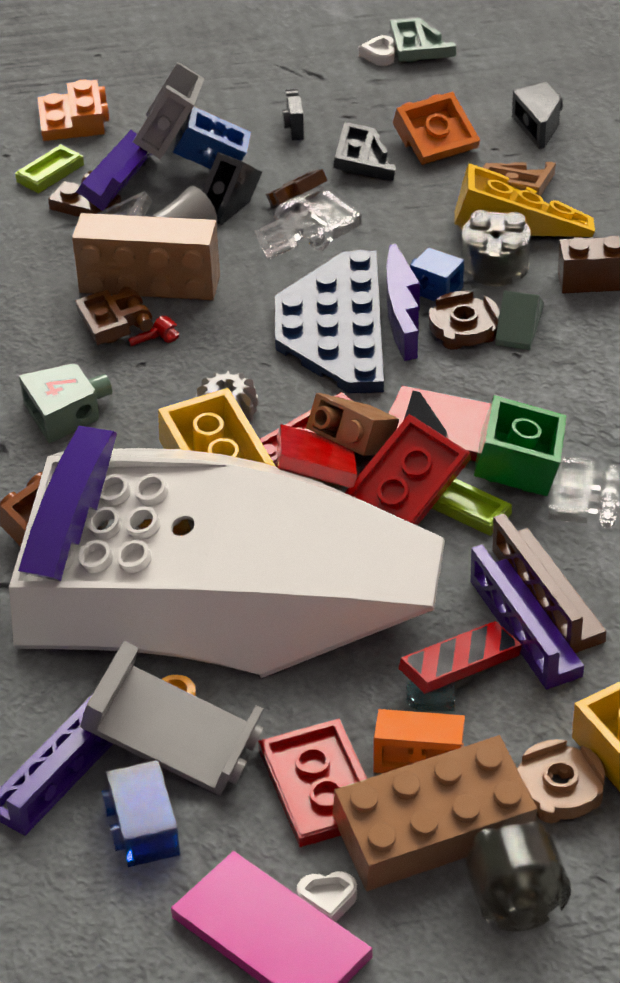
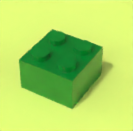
(520, 445)

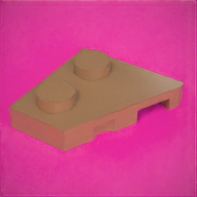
(522, 178)

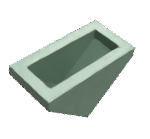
(518, 319)

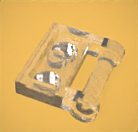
(324, 210)

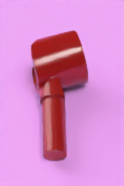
(162, 327)

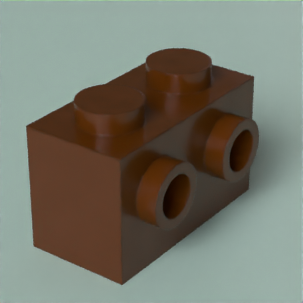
(589, 264)

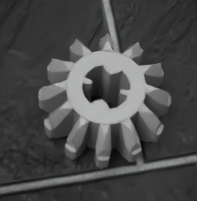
(241, 389)

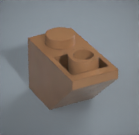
(351, 423)

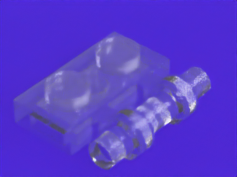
(572, 495)

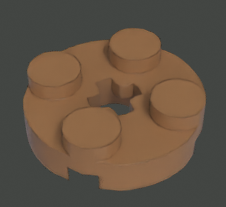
(568, 799)

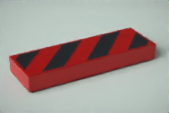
(459, 657)

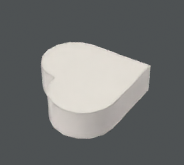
(379, 50)
(329, 894)

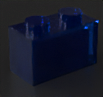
(142, 814)

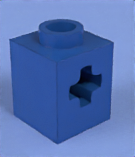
(438, 273)

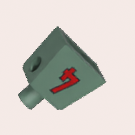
(62, 399)

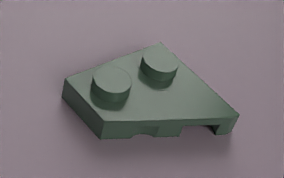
(418, 41)

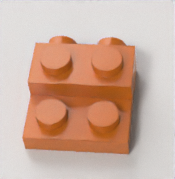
(75, 113)
(435, 127)

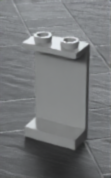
(169, 110)
(169, 724)

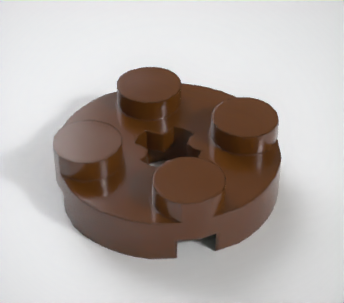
(477, 327)

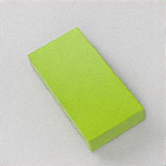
(49, 168)
(472, 506)

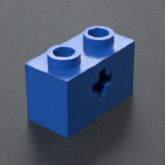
(206, 135)

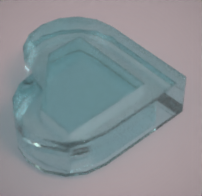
(437, 700)

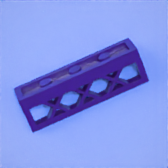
(114, 172)
(524, 619)
(50, 773)

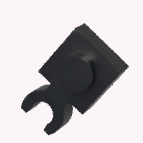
(294, 115)

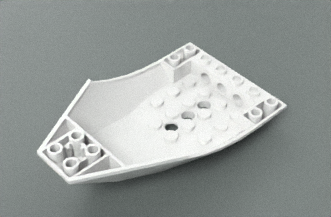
(255, 586)

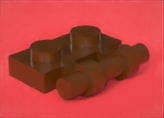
(111, 316)

